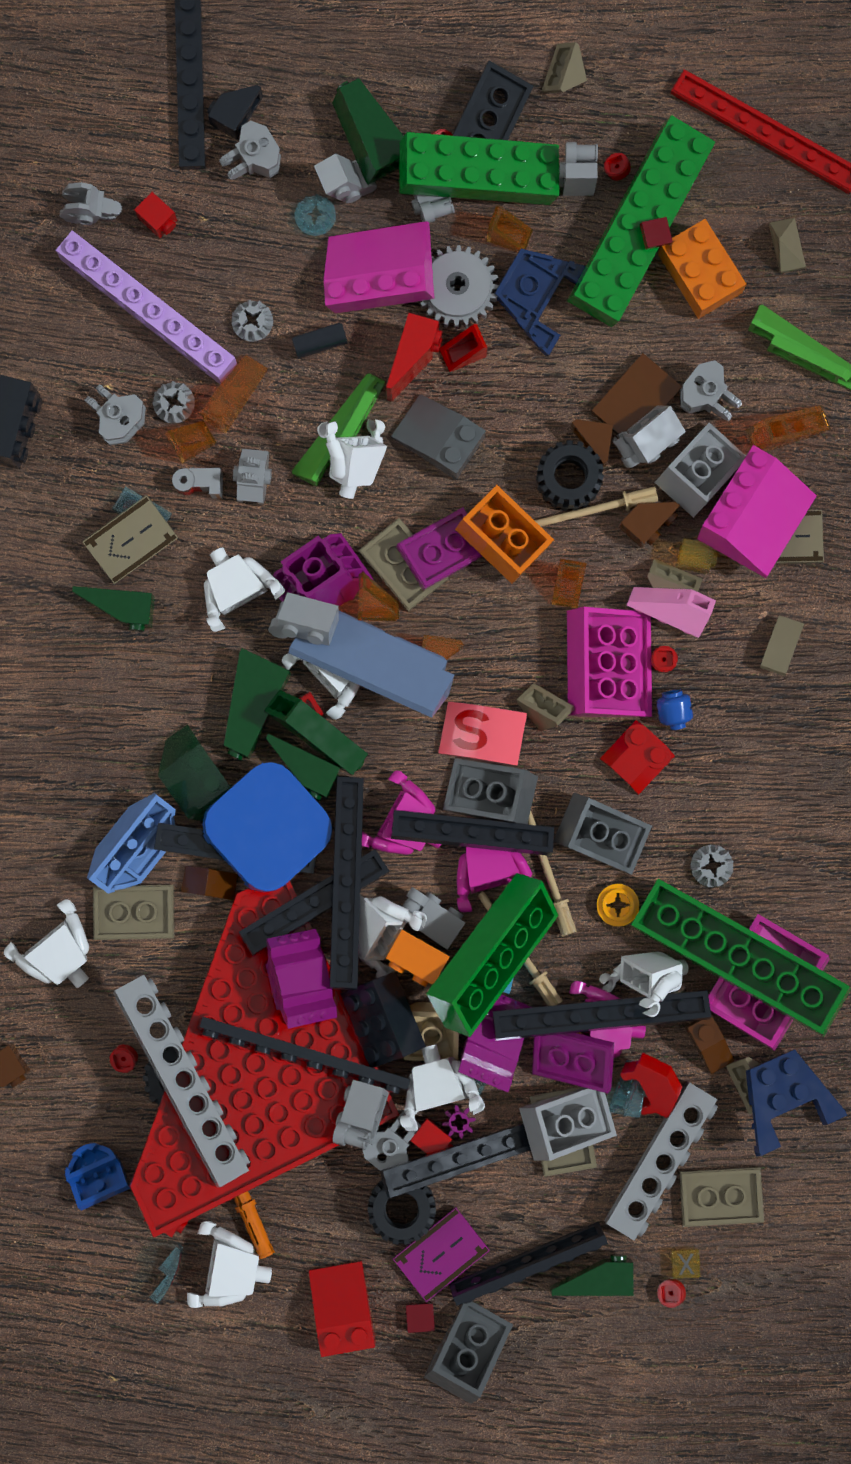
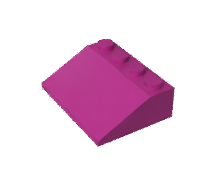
(379, 268)
(757, 512)
(609, 662)
(749, 1013)

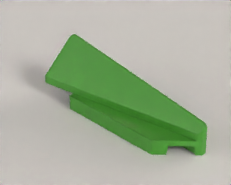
(799, 347)
(349, 422)

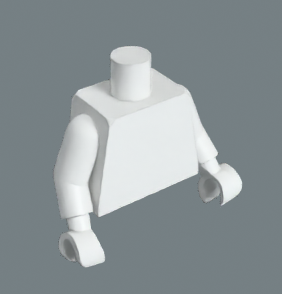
(354, 459)
(234, 584)
(336, 685)
(379, 927)
(58, 953)
(649, 974)
(437, 1084)
(231, 1269)

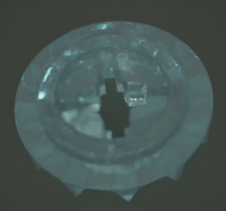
(323, 223)

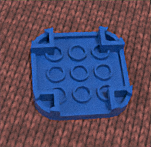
(267, 827)

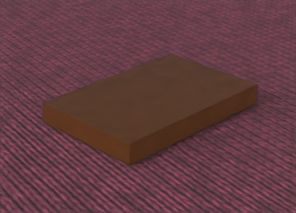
(636, 395)

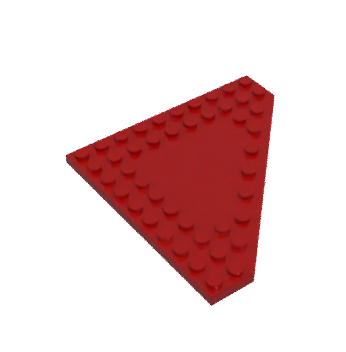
(274, 1106)

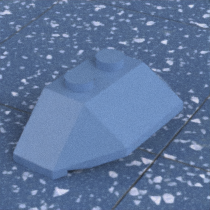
(128, 848)

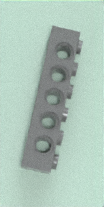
(646, 1168)

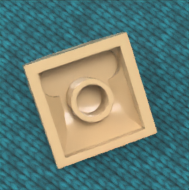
(433, 1032)

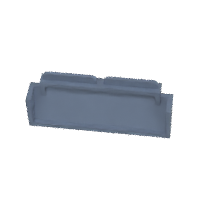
(381, 664)

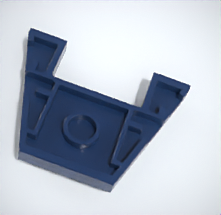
(529, 288)
(780, 1087)

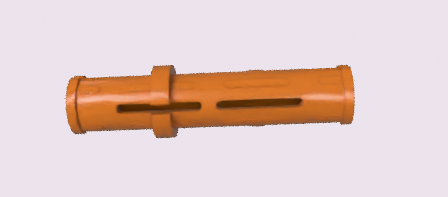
(246, 1207)

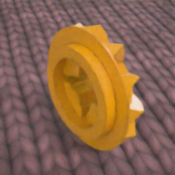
(626, 896)

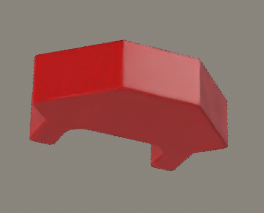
(657, 1081)

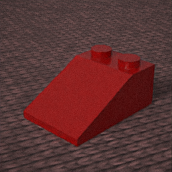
(416, 348)
(341, 1309)

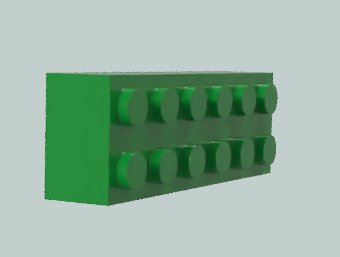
(479, 168)
(492, 954)

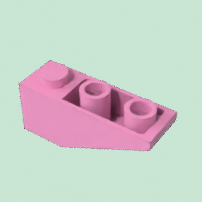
(676, 607)

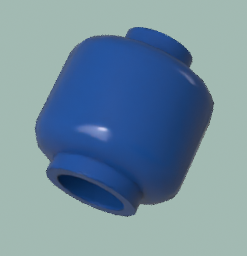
(674, 709)

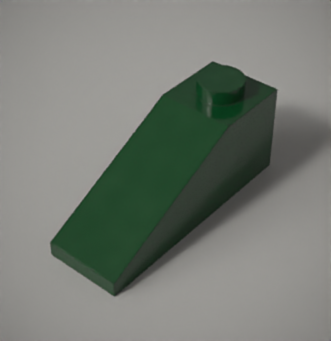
(127, 607)
(312, 772)
(603, 1278)

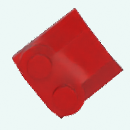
(638, 756)

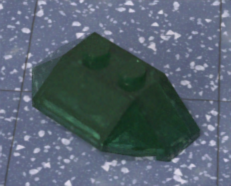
(191, 774)

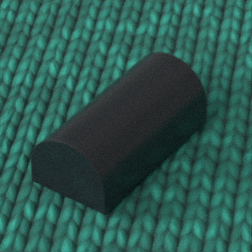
(319, 340)

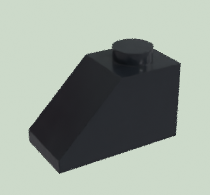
(234, 109)

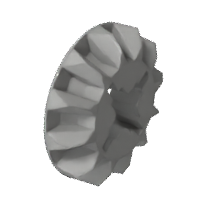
(251, 332)
(176, 413)
(702, 858)

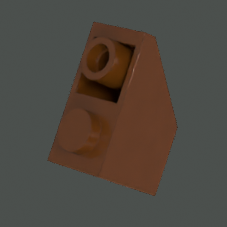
(646, 520)

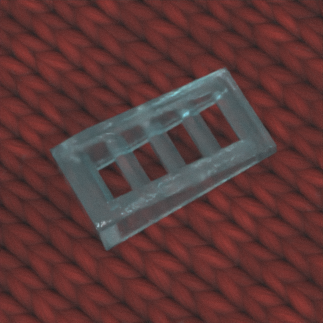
(627, 1098)

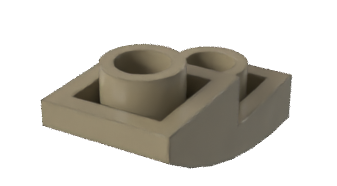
(782, 645)

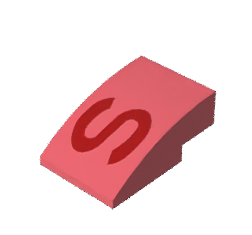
(482, 733)

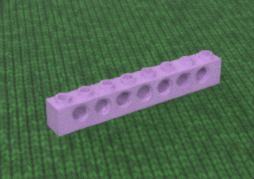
(146, 307)

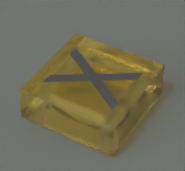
(685, 1263)

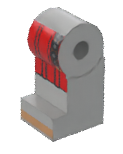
(199, 480)

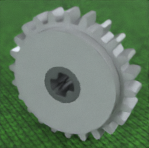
(475, 290)

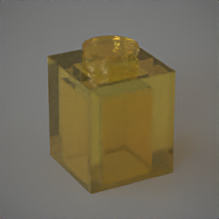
(696, 556)

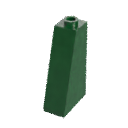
(368, 130)
(253, 690)
(316, 731)

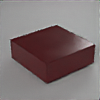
(656, 233)
(420, 1317)

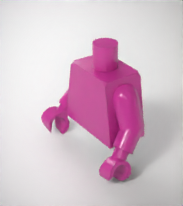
(411, 800)
(485, 870)
(619, 1036)

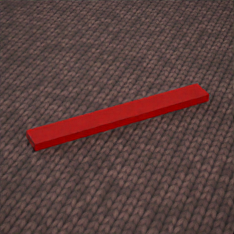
(763, 130)

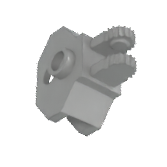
(256, 150)
(87, 204)
(712, 388)
(116, 413)
(252, 476)
(390, 1144)

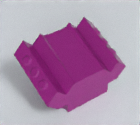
(322, 571)
(300, 978)
(489, 1059)

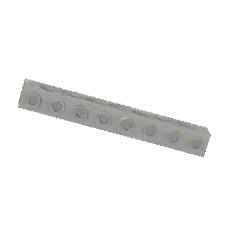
(220, 1171)

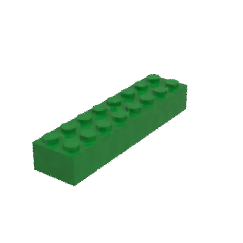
(653, 194)
(741, 957)

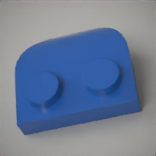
(95, 1175)

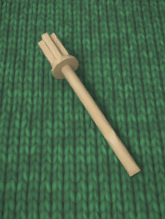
(629, 500)
(564, 920)
(540, 981)

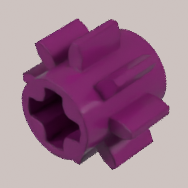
(453, 1126)

